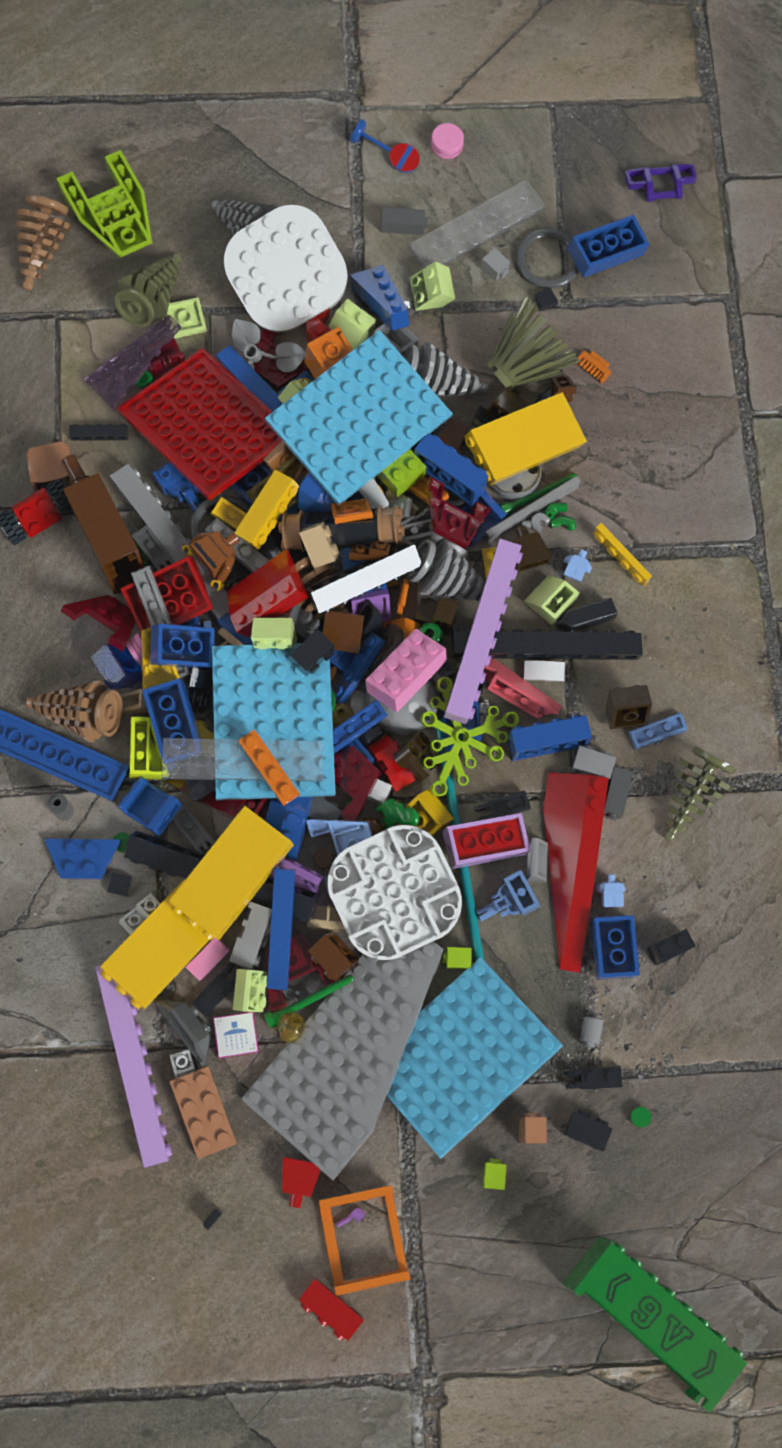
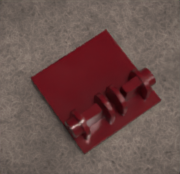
(166, 360)

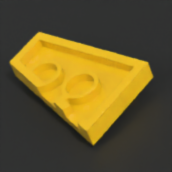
(154, 674)

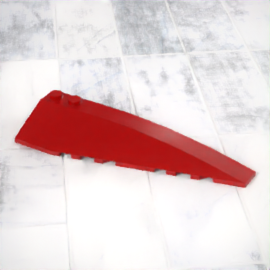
(573, 833)

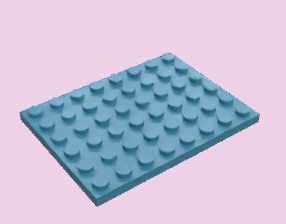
(358, 417)
(277, 700)
(467, 1057)

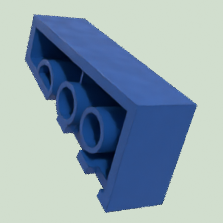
(382, 296)

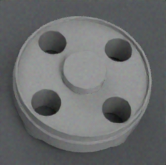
(523, 481)

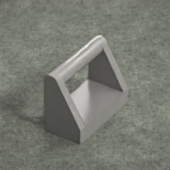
(402, 336)
(537, 861)

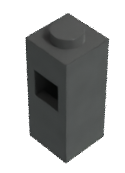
(404, 221)
(617, 793)

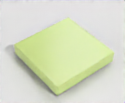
(189, 316)

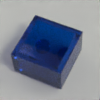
(117, 667)

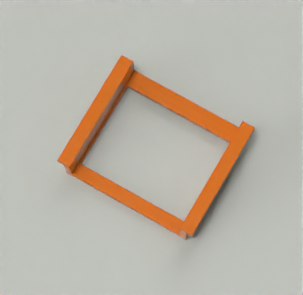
(371, 1281)

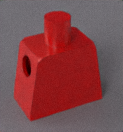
(298, 1179)

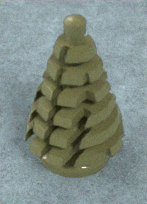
(147, 292)
(693, 794)

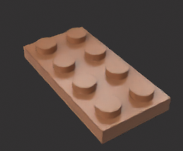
(203, 1112)

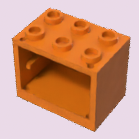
(326, 351)

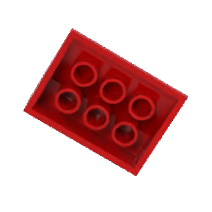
(181, 591)
(265, 593)

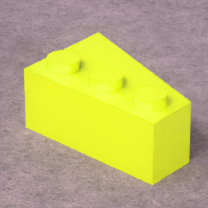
(144, 750)

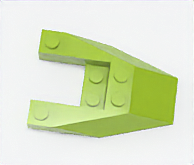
(116, 215)

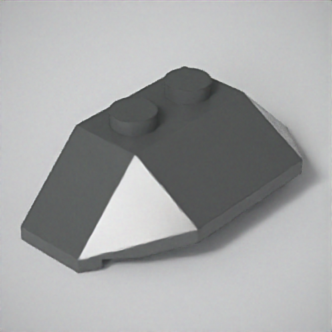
(188, 1027)

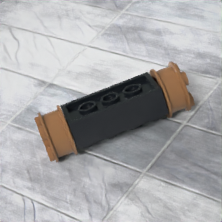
(382, 527)

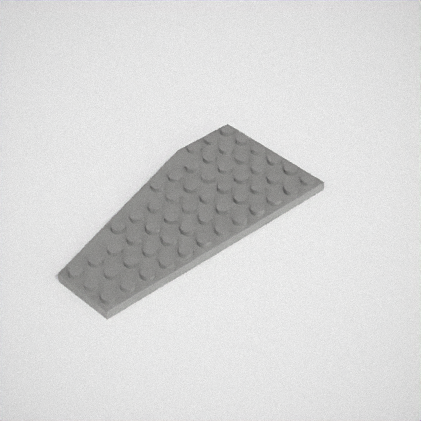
(337, 1075)

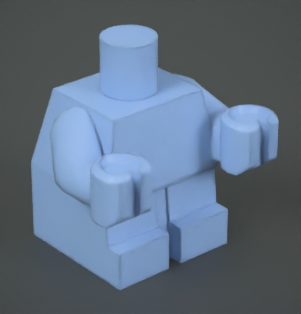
(577, 566)
(611, 892)

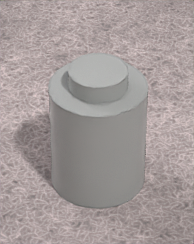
(591, 1032)

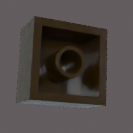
(628, 706)

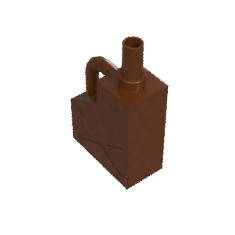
(102, 525)

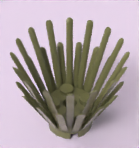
(518, 356)

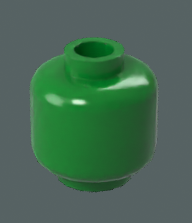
(434, 630)

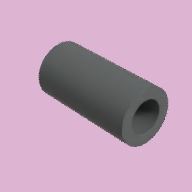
(60, 807)

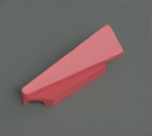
(518, 691)

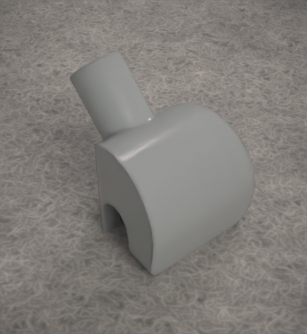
(539, 518)

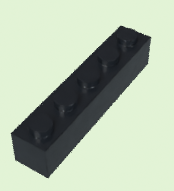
(98, 432)

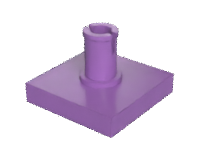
(378, 598)

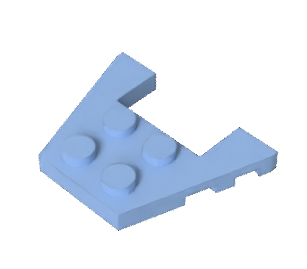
(343, 832)

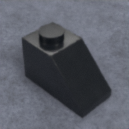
(372, 619)

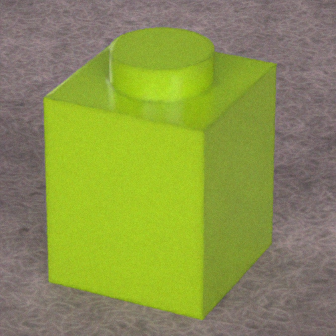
(457, 958)
(494, 1174)

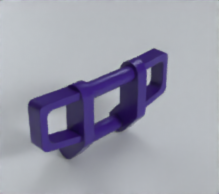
(647, 182)

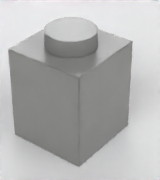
(495, 265)

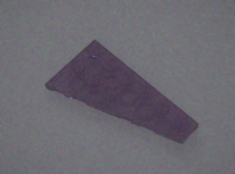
(129, 364)

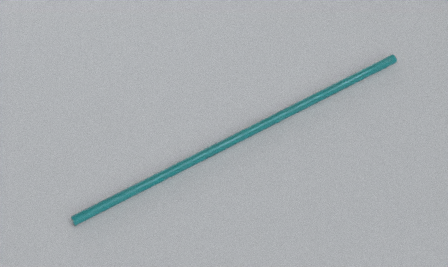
(464, 871)

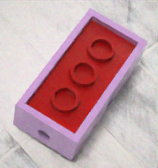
(486, 841)

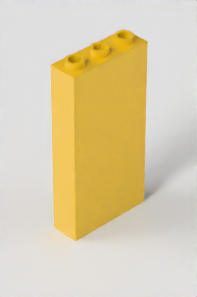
(525, 438)
(230, 874)
(153, 954)

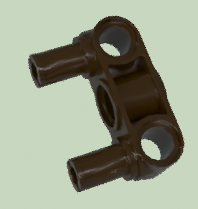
(409, 752)

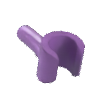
(357, 1214)

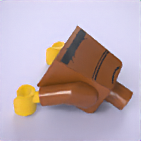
(214, 553)

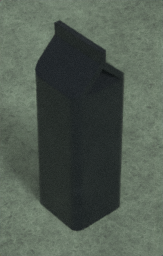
(588, 615)

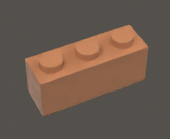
(532, 1128)

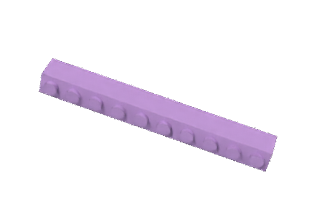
(482, 632)
(135, 1075)

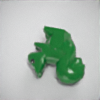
(396, 813)

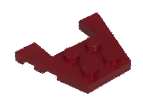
(267, 366)
(451, 521)
(109, 613)
(356, 777)
(300, 965)

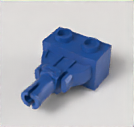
(174, 483)

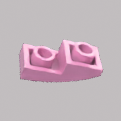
(207, 958)

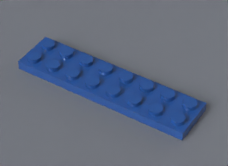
(61, 757)

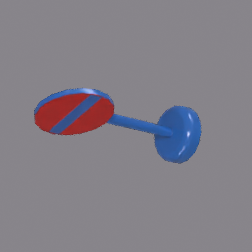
(402, 156)

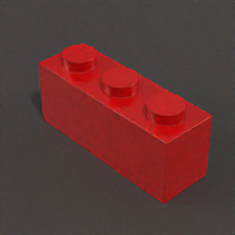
(330, 1310)

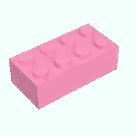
(406, 670)

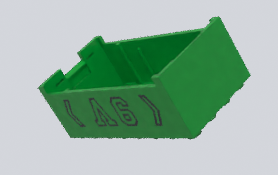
(658, 1320)

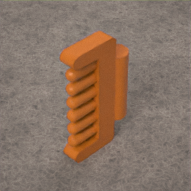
(597, 363)
(402, 597)

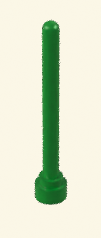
(509, 507)
(274, 1017)

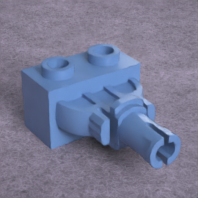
(513, 896)

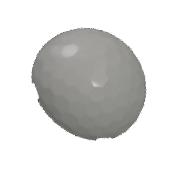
(407, 719)

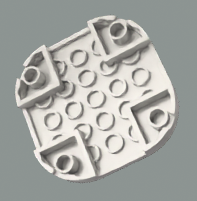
(285, 268)
(394, 892)

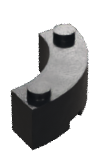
(269, 549)

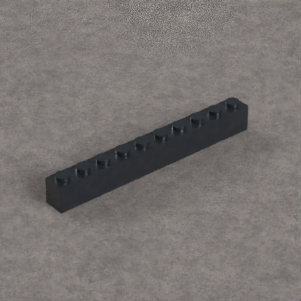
(558, 645)
(182, 861)

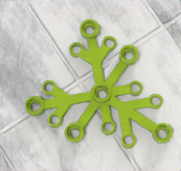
(452, 757)

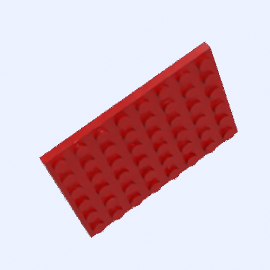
(203, 423)

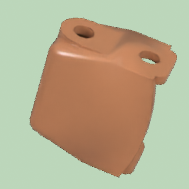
(46, 462)

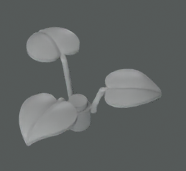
(247, 334)

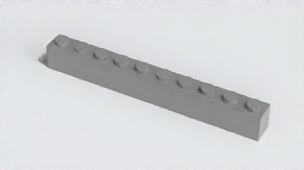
(151, 513)

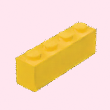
(267, 509)

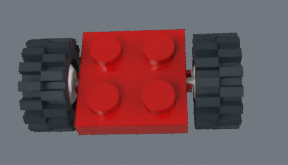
(35, 513)

